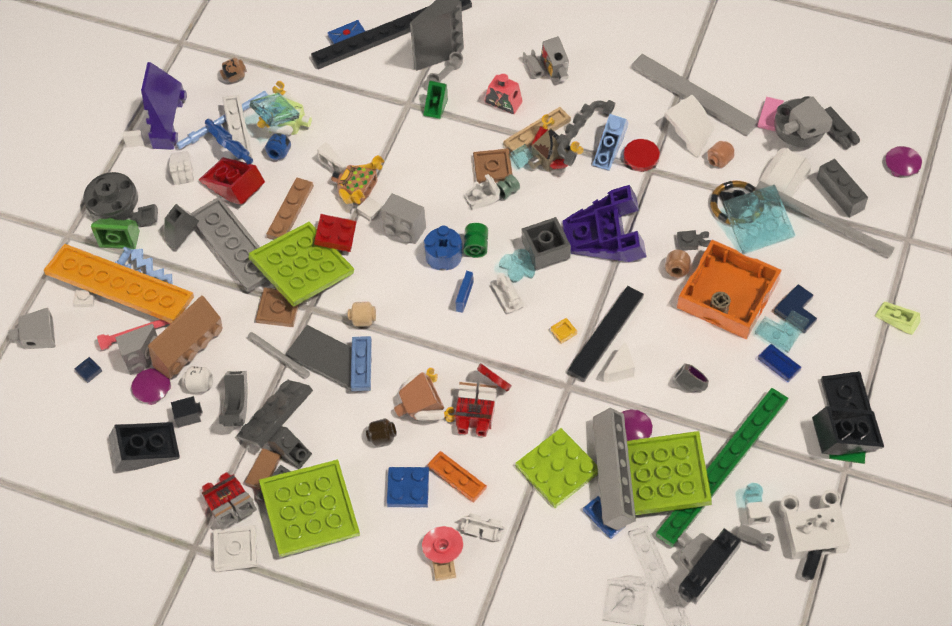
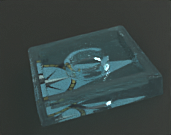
(274, 109)

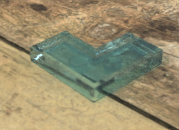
(783, 335)

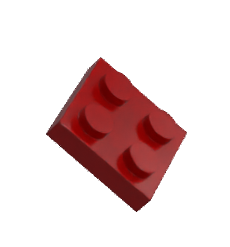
(335, 232)

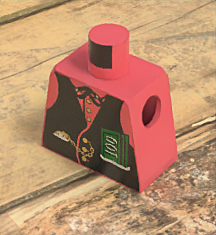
(504, 94)

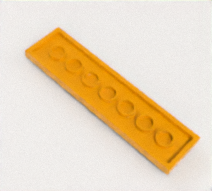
(119, 283)

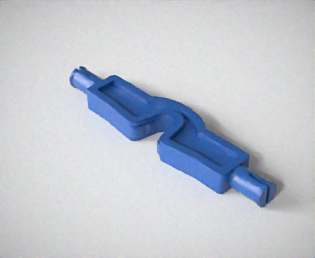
(224, 138)

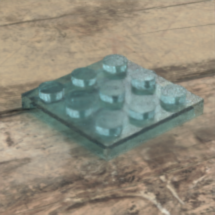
(758, 219)

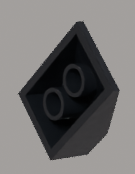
(847, 430)
(142, 445)

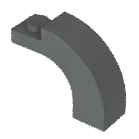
(235, 399)

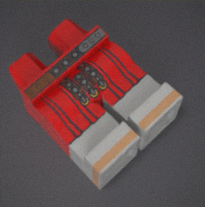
(223, 494)

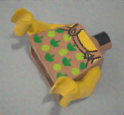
(357, 181)

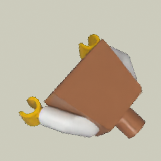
(421, 398)

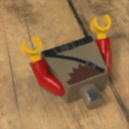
(545, 148)

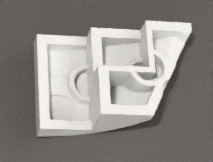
(691, 123)

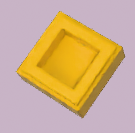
(563, 330)

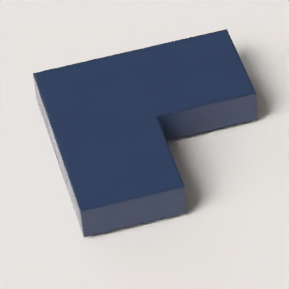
(796, 301)

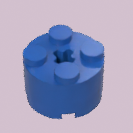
(443, 248)

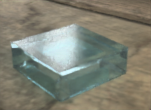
(521, 156)

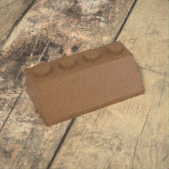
(185, 337)

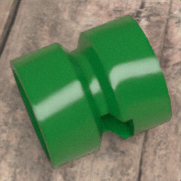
(475, 240)

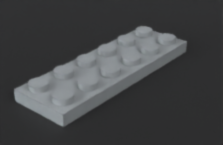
(229, 241)

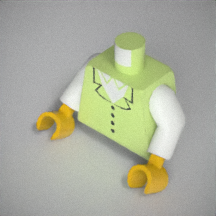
(291, 127)

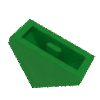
(436, 99)

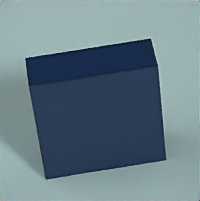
(88, 369)

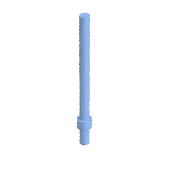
(194, 136)

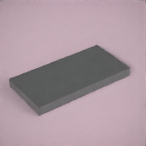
(323, 355)

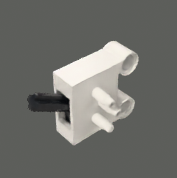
(815, 531)

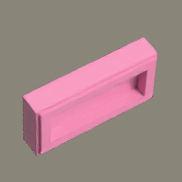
(768, 113)

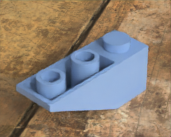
(610, 141)

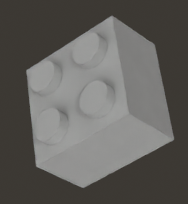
(403, 218)

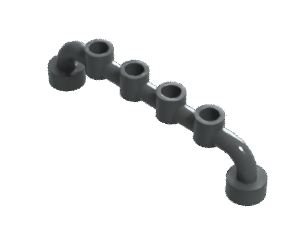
(579, 121)

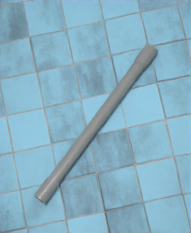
(877, 245)

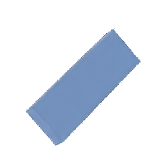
(361, 363)

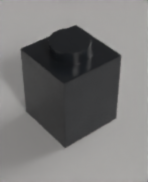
(186, 411)

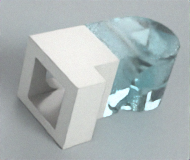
(754, 505)

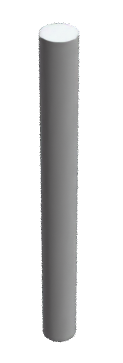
(279, 355)

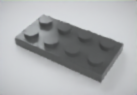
(274, 413)

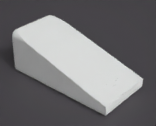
(329, 158)

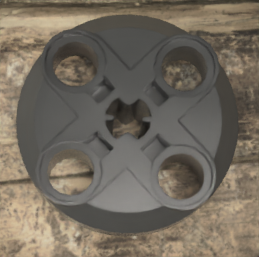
(782, 117)
(110, 196)

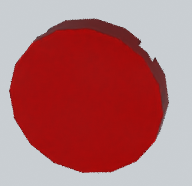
(641, 154)
(494, 377)

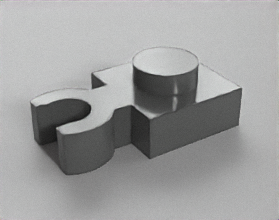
(145, 215)
(689, 240)

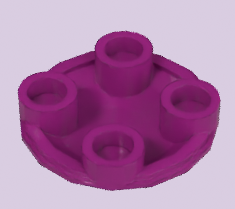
(903, 161)
(150, 386)
(637, 425)

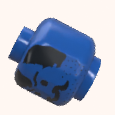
(278, 146)

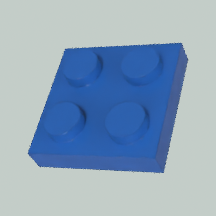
(408, 487)

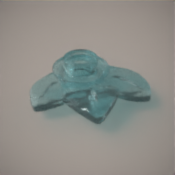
(517, 267)

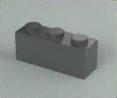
(842, 187)

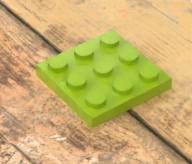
(557, 467)

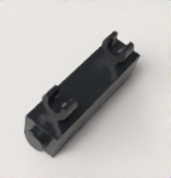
(709, 566)

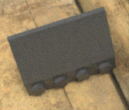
(437, 33)

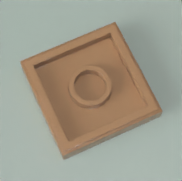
(492, 162)
(276, 309)

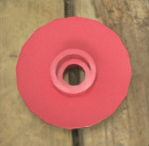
(442, 537)

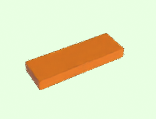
(457, 476)

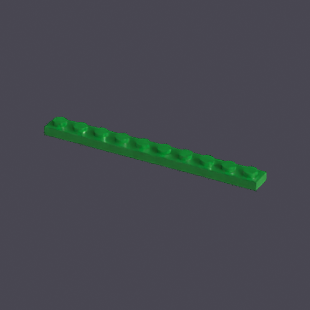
(726, 462)

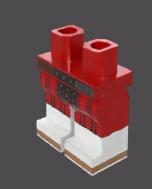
(472, 414)

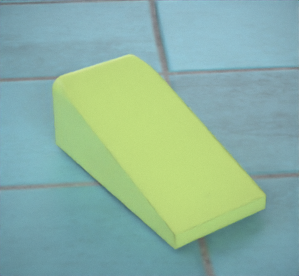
(899, 317)

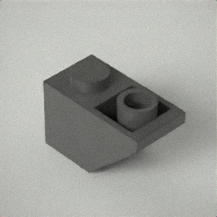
(178, 225)
(289, 447)

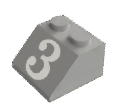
(135, 349)

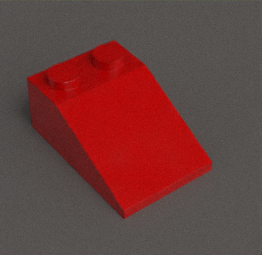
(233, 180)

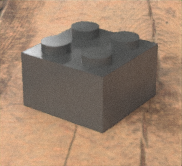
(546, 243)

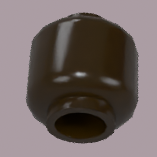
(381, 432)

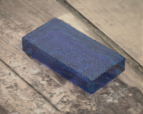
(779, 363)

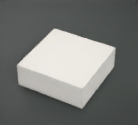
(133, 138)
(369, 208)

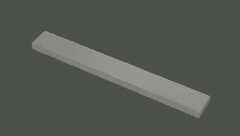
(685, 88)

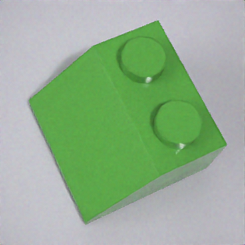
(116, 233)

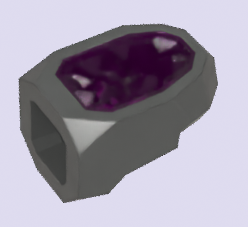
(691, 378)

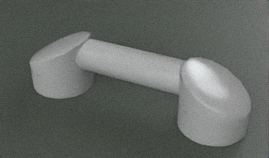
(455, 62)

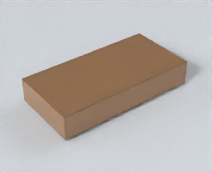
(262, 468)

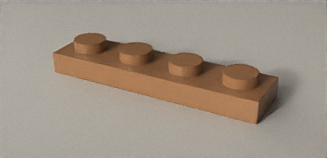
(290, 208)

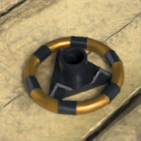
(728, 195)

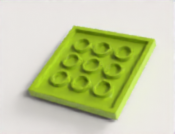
(299, 266)
(668, 473)
(309, 508)

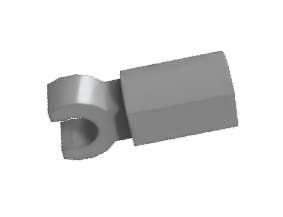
(533, 64)
(754, 536)

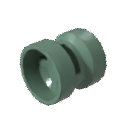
(508, 186)

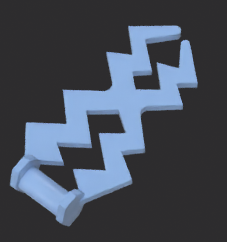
(138, 254)

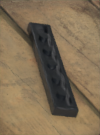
(605, 333)

